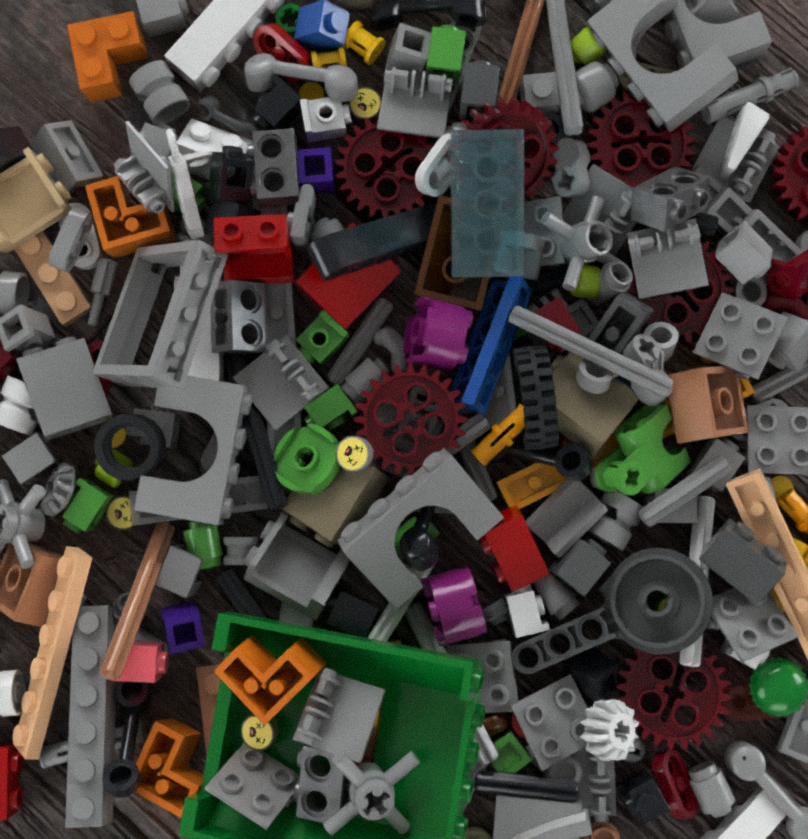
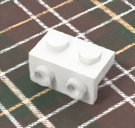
(201, 136)

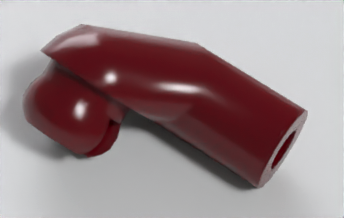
(781, 303)

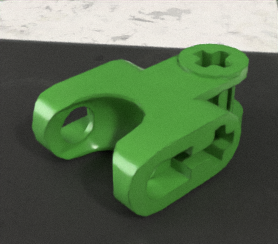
(641, 459)

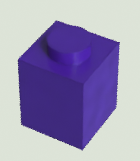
(316, 169)
(182, 627)

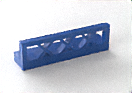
(494, 348)

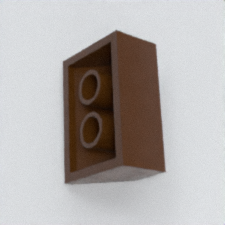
(435, 271)

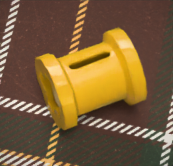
(364, 42)
(329, 57)

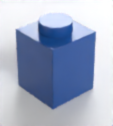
(322, 25)

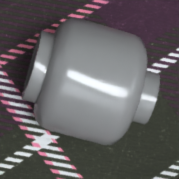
(596, 85)

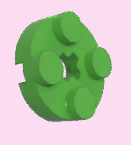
(319, 472)

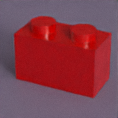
(515, 551)

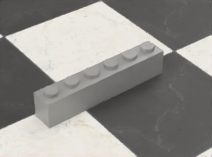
(90, 720)

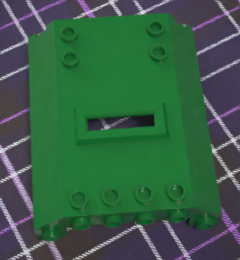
(426, 709)

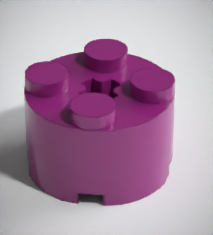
(437, 334)
(454, 605)

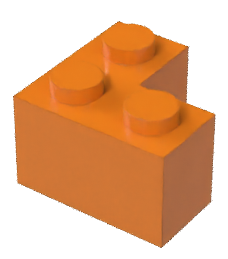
(101, 46)
(121, 224)
(268, 682)
(164, 766)

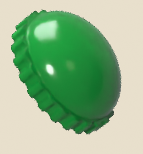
(778, 687)

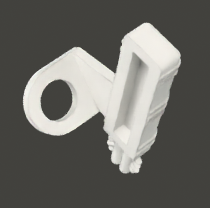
(183, 186)

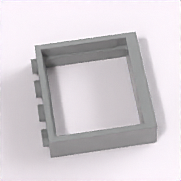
(182, 321)

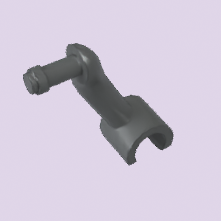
(214, 112)

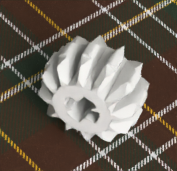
(609, 730)

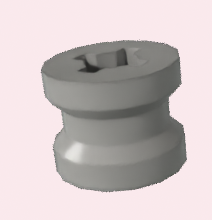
(238, 549)

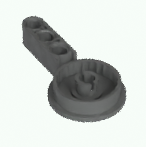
(628, 613)

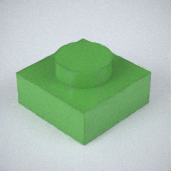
(510, 754)

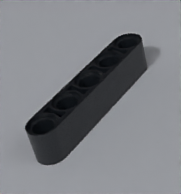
(371, 243)

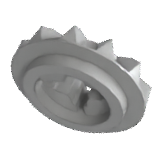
(58, 489)

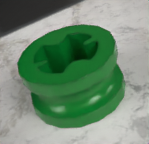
(283, 12)

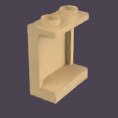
(29, 200)

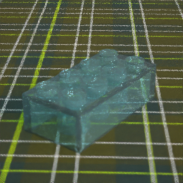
(487, 203)

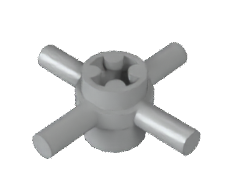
(582, 241)
(21, 521)
(371, 792)

